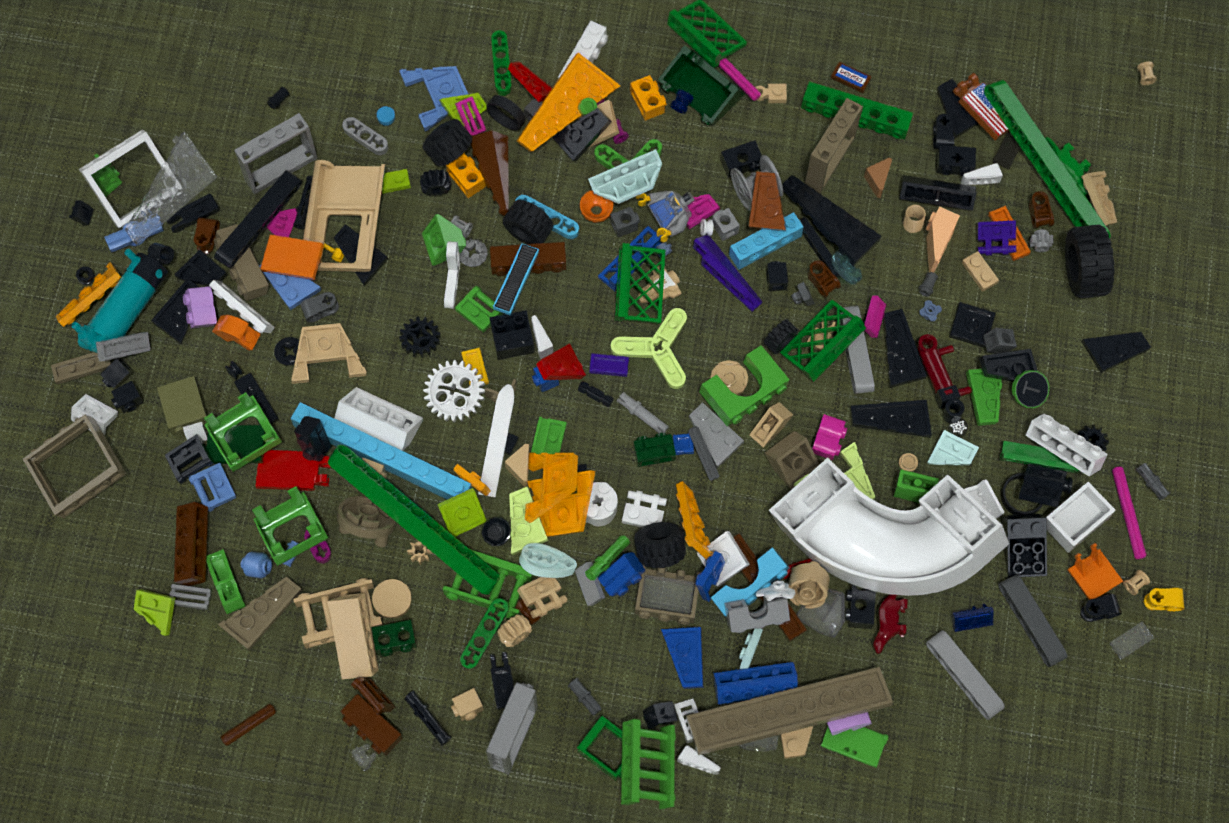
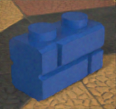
(621, 574)

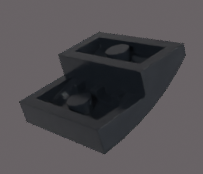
(1043, 485)

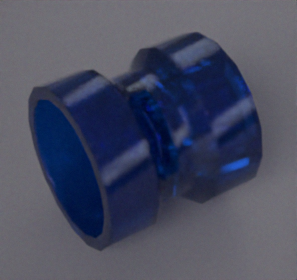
(681, 101)

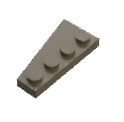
(256, 618)

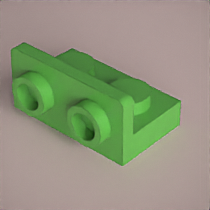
(106, 178)

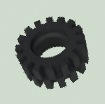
(780, 336)

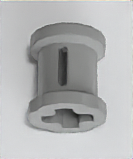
(464, 226)

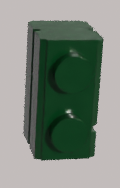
(654, 450)

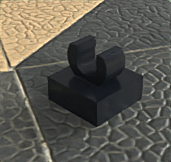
(81, 212)

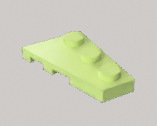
(523, 531)

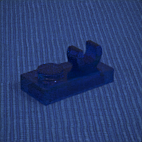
(973, 618)

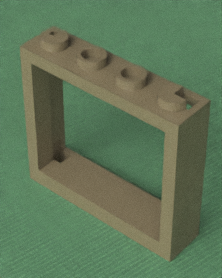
(833, 145)
(92, 488)

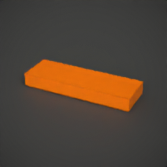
(1003, 214)

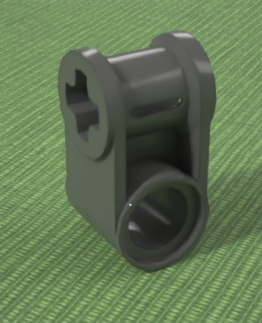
(317, 307)

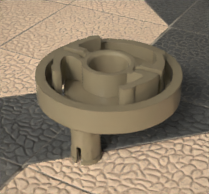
(362, 518)

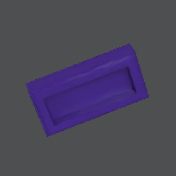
(609, 365)

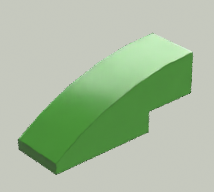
(225, 581)

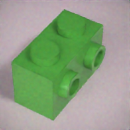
(913, 486)

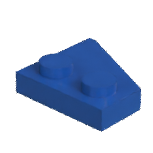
(710, 575)

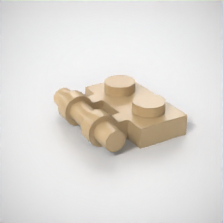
(538, 590)

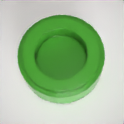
(587, 105)

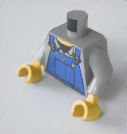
(669, 210)

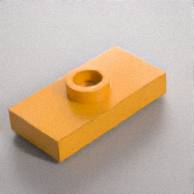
(472, 478)

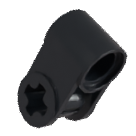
(943, 131)
(1104, 608)

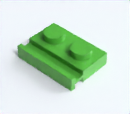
(548, 436)

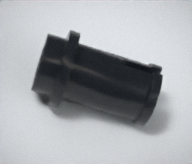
(275, 101)

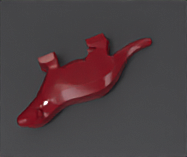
(888, 621)

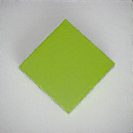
(462, 512)

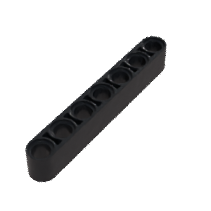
(257, 219)

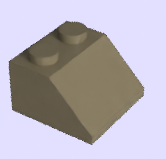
(792, 458)

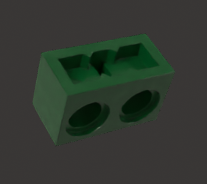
(393, 632)

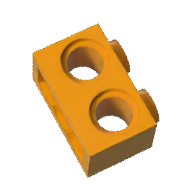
(644, 98)
(463, 176)

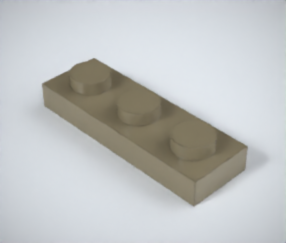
(78, 368)

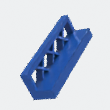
(653, 242)

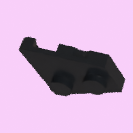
(200, 270)

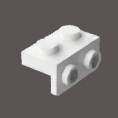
(986, 498)

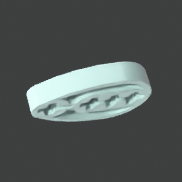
(546, 561)

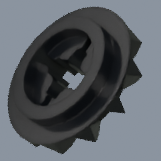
(280, 352)

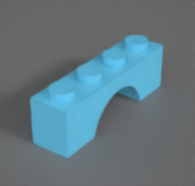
(770, 568)

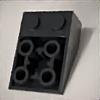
(1027, 545)

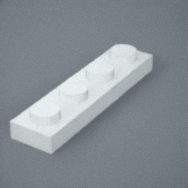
(237, 303)

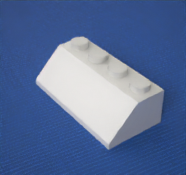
(378, 418)

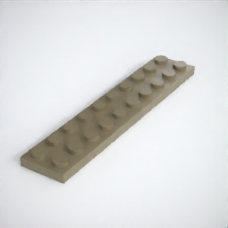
(789, 710)

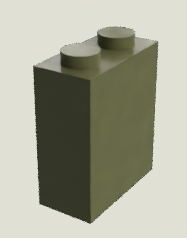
(182, 404)

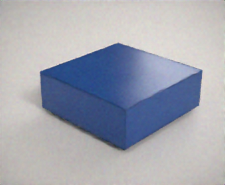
(683, 444)

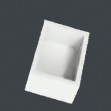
(1078, 517)

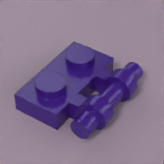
(997, 231)

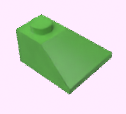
(437, 236)

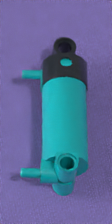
(128, 297)

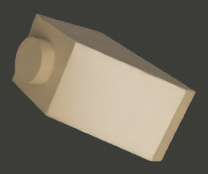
(771, 424)

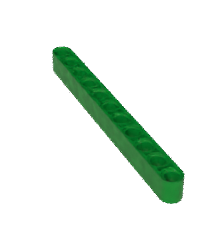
(1041, 155)
(414, 519)

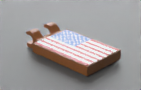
(979, 107)

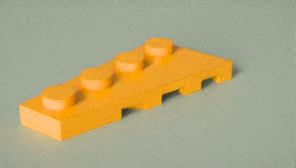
(88, 295)
(691, 520)

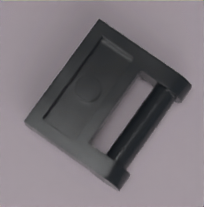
(185, 454)

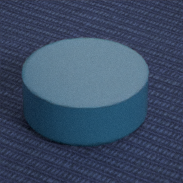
(385, 115)

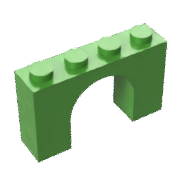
(731, 406)

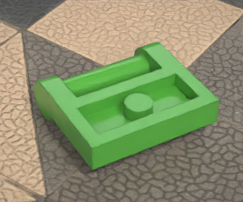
(474, 311)

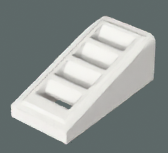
(986, 175)
(543, 342)
(688, 737)
(691, 758)

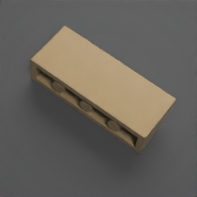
(353, 636)

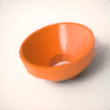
(591, 200)

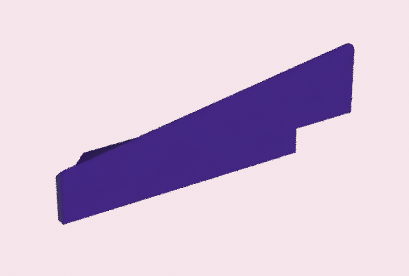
(723, 270)

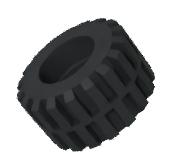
(447, 142)
(527, 222)
(660, 545)

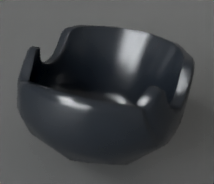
(496, 531)

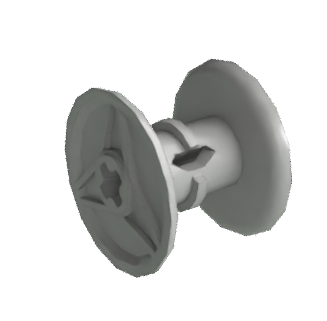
(745, 186)

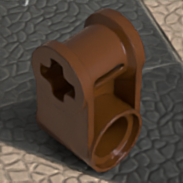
(1040, 213)
(205, 234)
(825, 281)

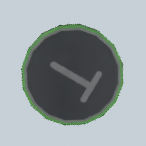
(1030, 389)

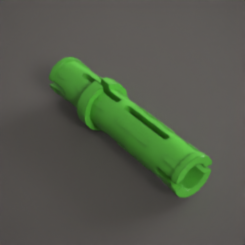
(603, 562)

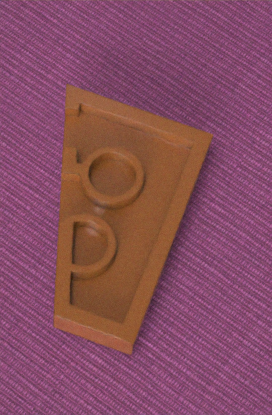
(766, 203)

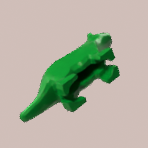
(1071, 164)

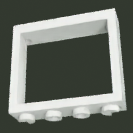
(107, 158)

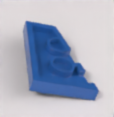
(686, 653)

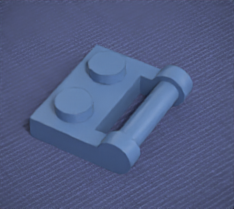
(218, 484)

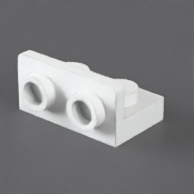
(100, 412)

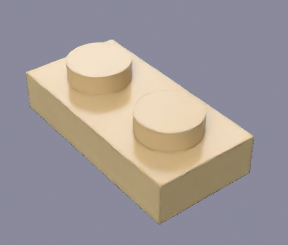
(980, 271)

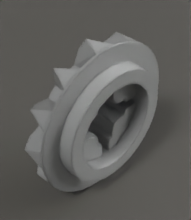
(475, 259)

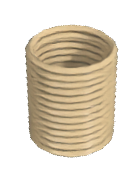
(917, 212)

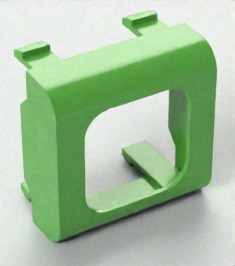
(220, 425)
(292, 508)

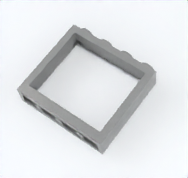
(270, 140)
(512, 728)

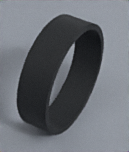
(510, 107)
(1012, 510)

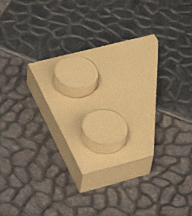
(795, 742)

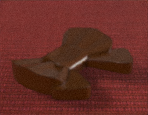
(526, 612)

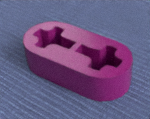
(315, 552)

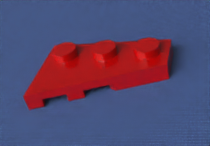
(534, 84)
(561, 365)

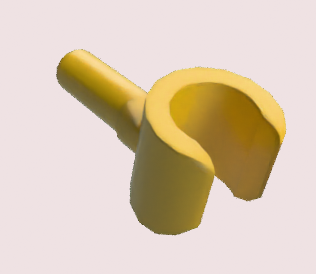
(337, 253)

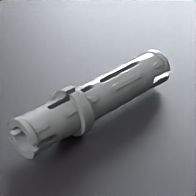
(636, 409)

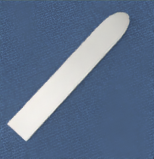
(498, 439)

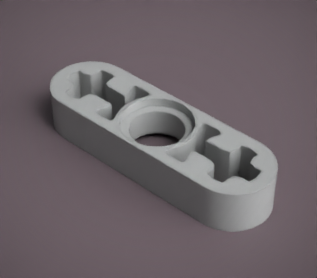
(361, 128)

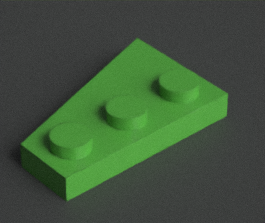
(984, 396)

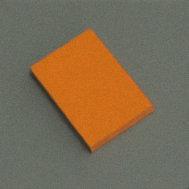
(292, 257)

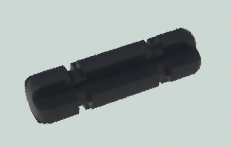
(595, 394)

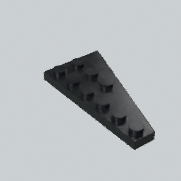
(834, 222)

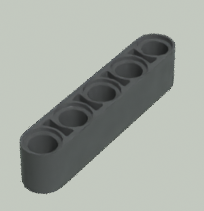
(1032, 620)

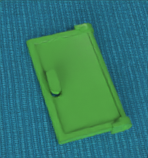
(863, 741)

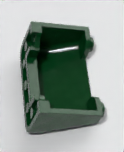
(711, 90)

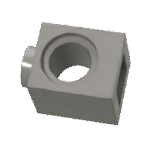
(725, 231)

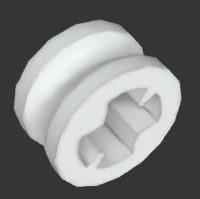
(706, 227)

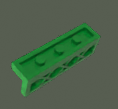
(1036, 455)

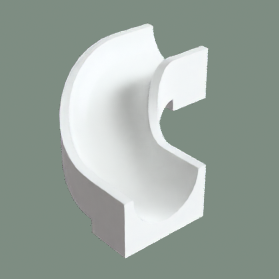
(889, 547)

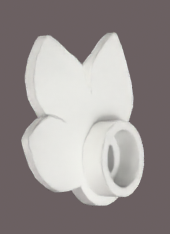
(777, 589)

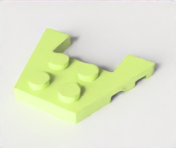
(856, 473)

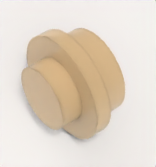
(908, 462)

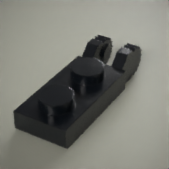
(190, 213)
(502, 681)

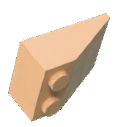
(940, 229)

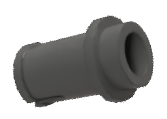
(926, 288)

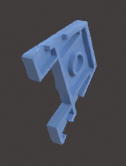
(440, 83)

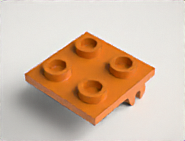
(1094, 574)

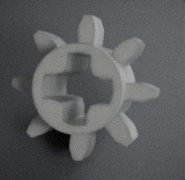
(1041, 240)

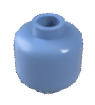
(256, 564)

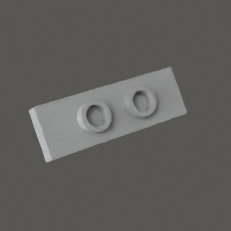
(123, 346)

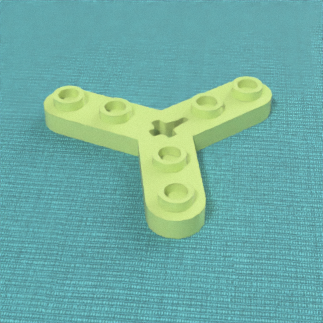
(644, 348)

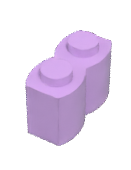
(200, 307)

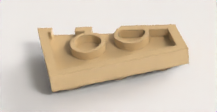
(1098, 196)

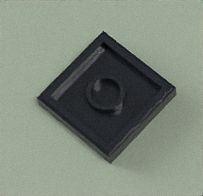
(972, 324)

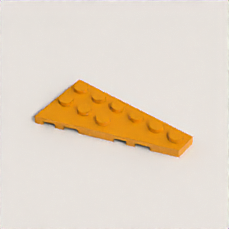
(560, 107)

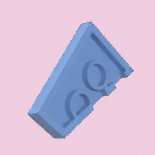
(292, 289)

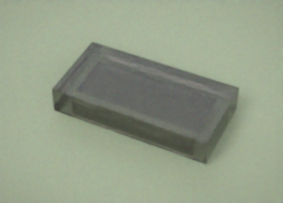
(1007, 151)

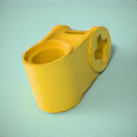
(1168, 599)

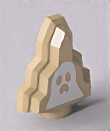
(670, 286)

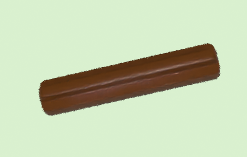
(248, 724)

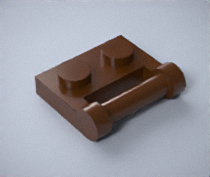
(373, 694)

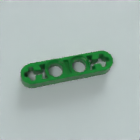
(501, 63)
(483, 632)

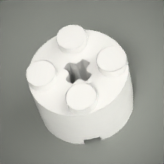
(608, 499)

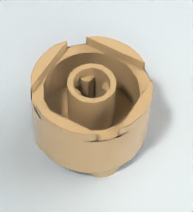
(810, 584)

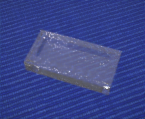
(1131, 640)

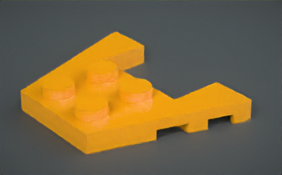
(557, 483)
(569, 514)

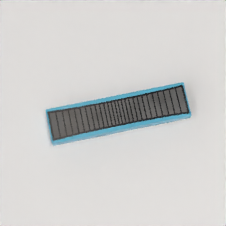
(516, 279)

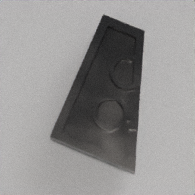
(960, 116)
(172, 315)
(1115, 349)

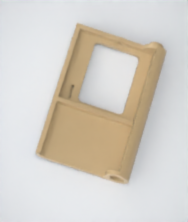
(347, 193)

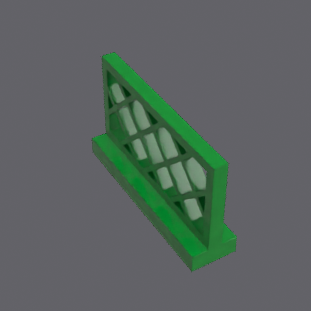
(696, 39)
(623, 283)
(832, 347)

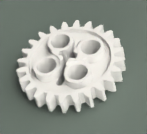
(449, 406)

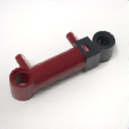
(946, 393)

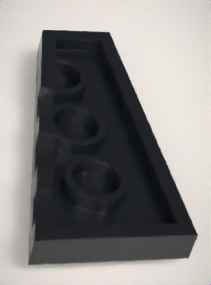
(902, 354)
(895, 417)

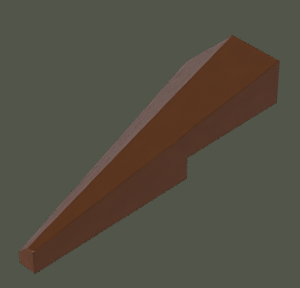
(492, 154)

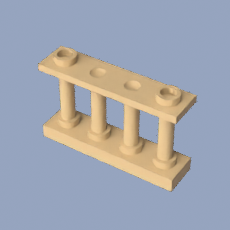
(315, 638)

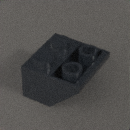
(512, 335)

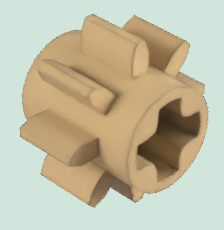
(418, 556)

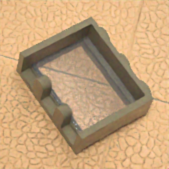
(667, 596)

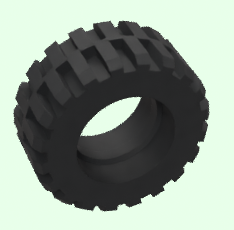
(1089, 261)

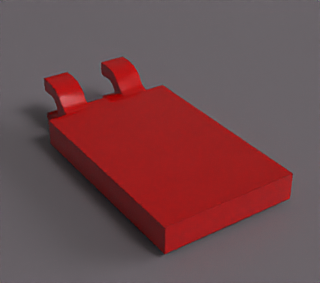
(289, 469)

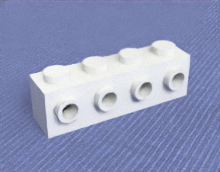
(590, 43)
(1066, 444)

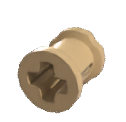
(1146, 73)
(1136, 582)

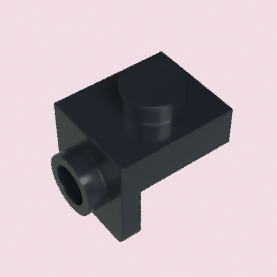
(660, 714)

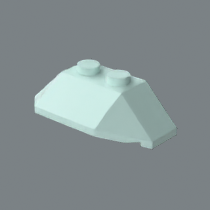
(628, 178)

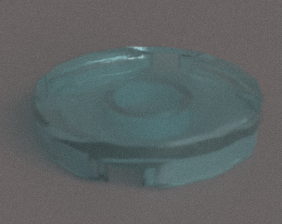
(845, 269)

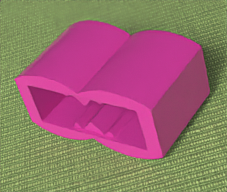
(828, 437)

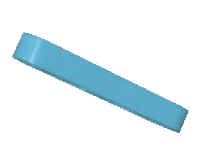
(569, 223)

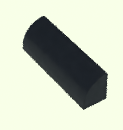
(938, 192)

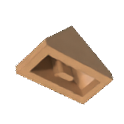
(877, 175)

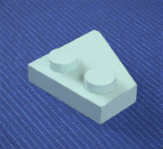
(952, 451)
(748, 653)

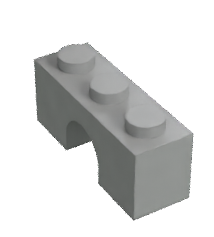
(741, 619)

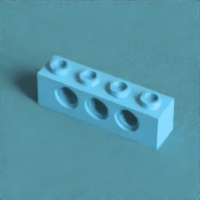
(765, 242)

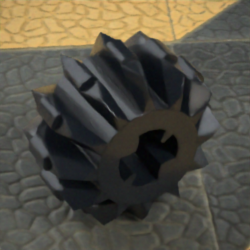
(435, 182)
(1095, 435)

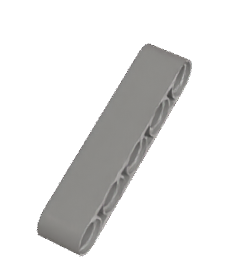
(858, 359)
(965, 675)

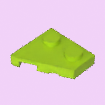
(449, 105)
(155, 608)

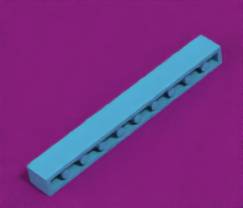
(393, 459)

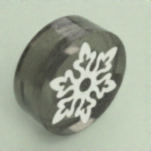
(959, 428)

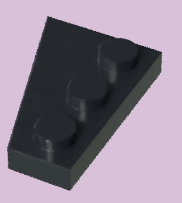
(579, 136)
(348, 241)
(1008, 364)

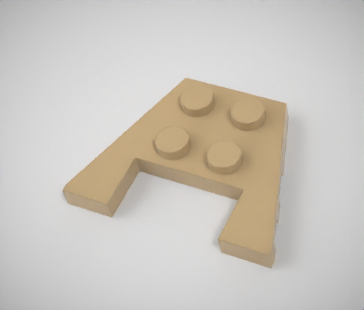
(324, 344)

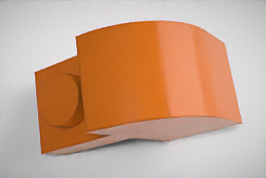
(235, 329)

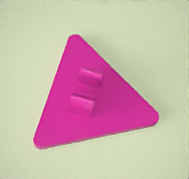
(283, 223)

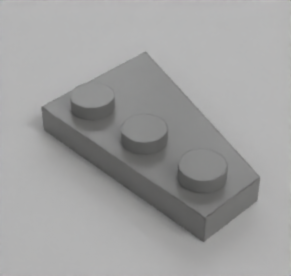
(718, 437)

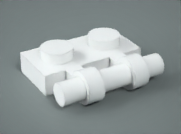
(640, 515)

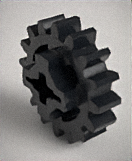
(426, 340)

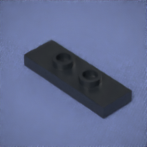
(249, 385)

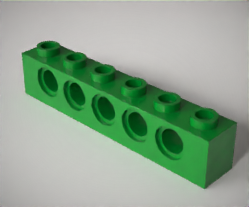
(883, 112)

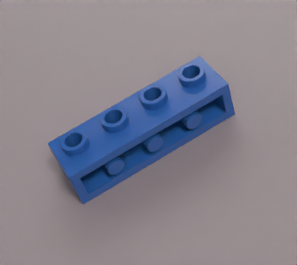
(754, 682)

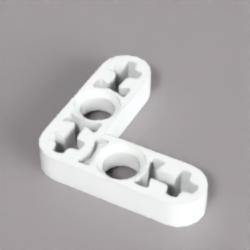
(453, 263)

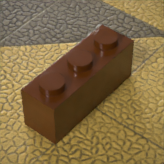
(370, 725)

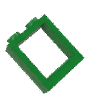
(589, 740)

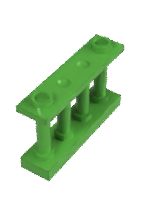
(504, 569)
(631, 764)

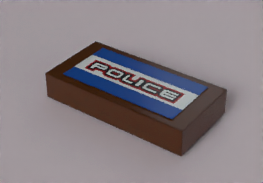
(851, 77)

